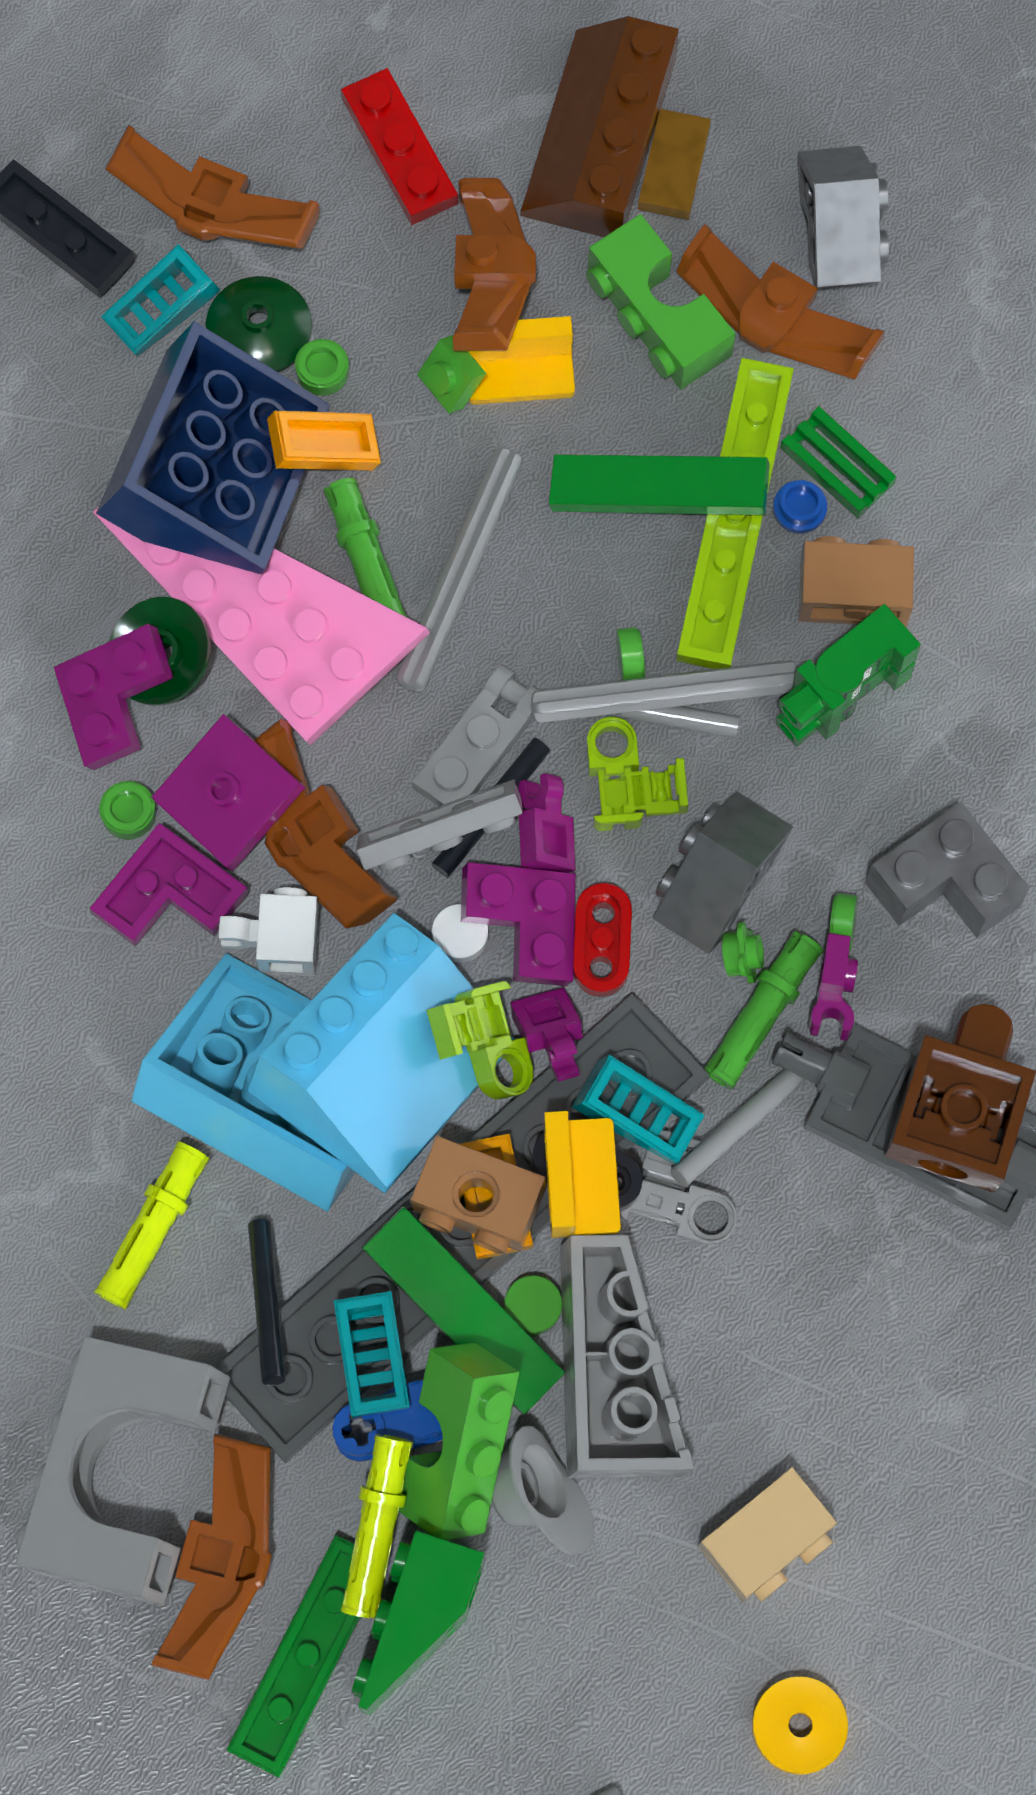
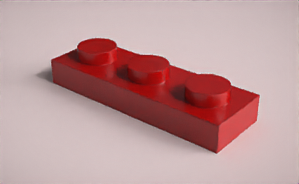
(399, 146)

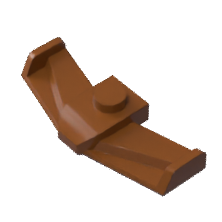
(210, 197)
(493, 264)
(774, 309)
(310, 843)
(222, 1560)

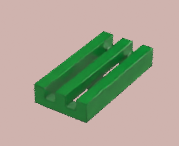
(852, 448)

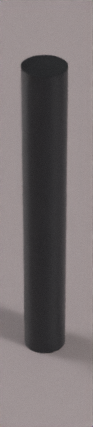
(520, 770)
(266, 1302)

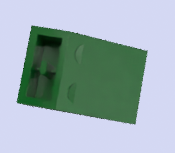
(428, 1606)

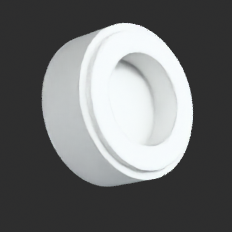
(458, 939)

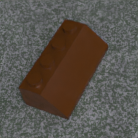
(601, 125)

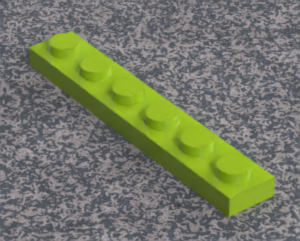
(727, 539)

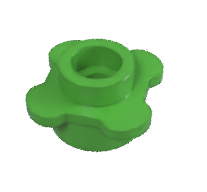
(742, 953)

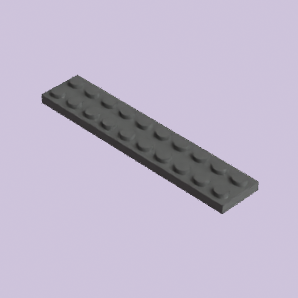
(313, 1364)

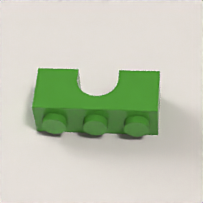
(681, 339)
(473, 1403)

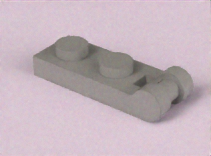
(476, 741)

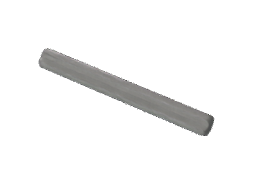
(460, 568)
(663, 691)

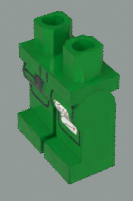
(845, 672)

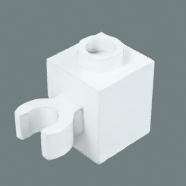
(283, 934)

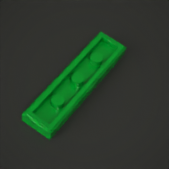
(659, 484)
(459, 1303)
(299, 1668)

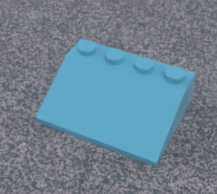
(363, 1059)
(203, 1072)

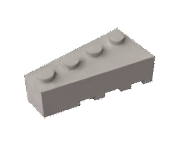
(614, 1377)

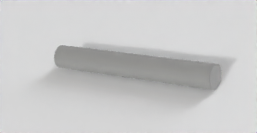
(688, 719)
(735, 1127)

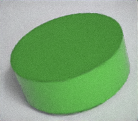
(322, 367)
(630, 653)
(127, 810)
(844, 915)
(534, 1304)

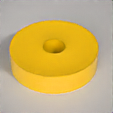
(826, 1719)

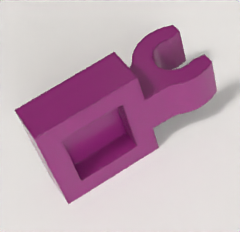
(543, 830)
(836, 976)
(550, 1024)

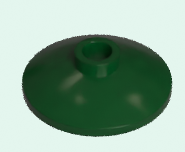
(275, 339)
(178, 628)

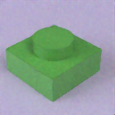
(451, 375)

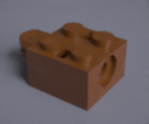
(963, 1101)

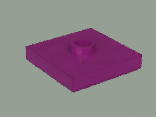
(228, 792)

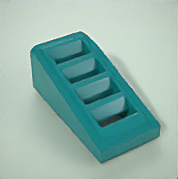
(160, 275)
(648, 1092)
(362, 1308)

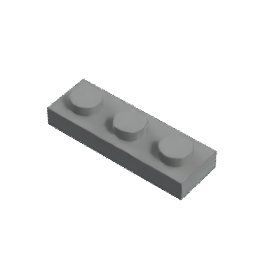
(440, 826)

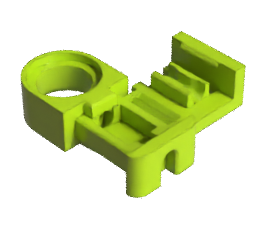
(633, 788)
(481, 1026)

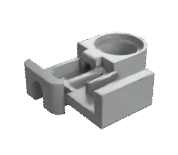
(667, 1202)

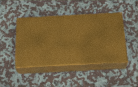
(674, 164)

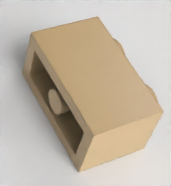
(768, 1536)

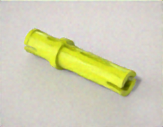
(157, 1215)
(376, 1527)

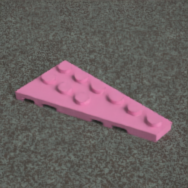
(288, 630)

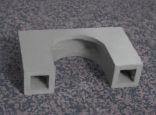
(107, 1392)

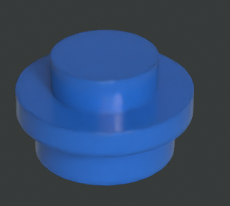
(800, 506)

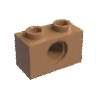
(454, 1170)

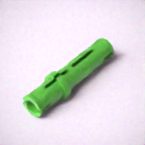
(359, 538)
(775, 991)

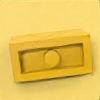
(532, 368)
(581, 1176)

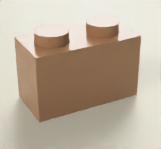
(853, 580)

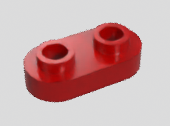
(602, 942)

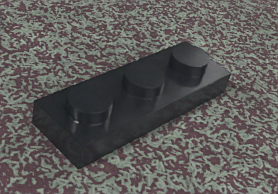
(61, 230)

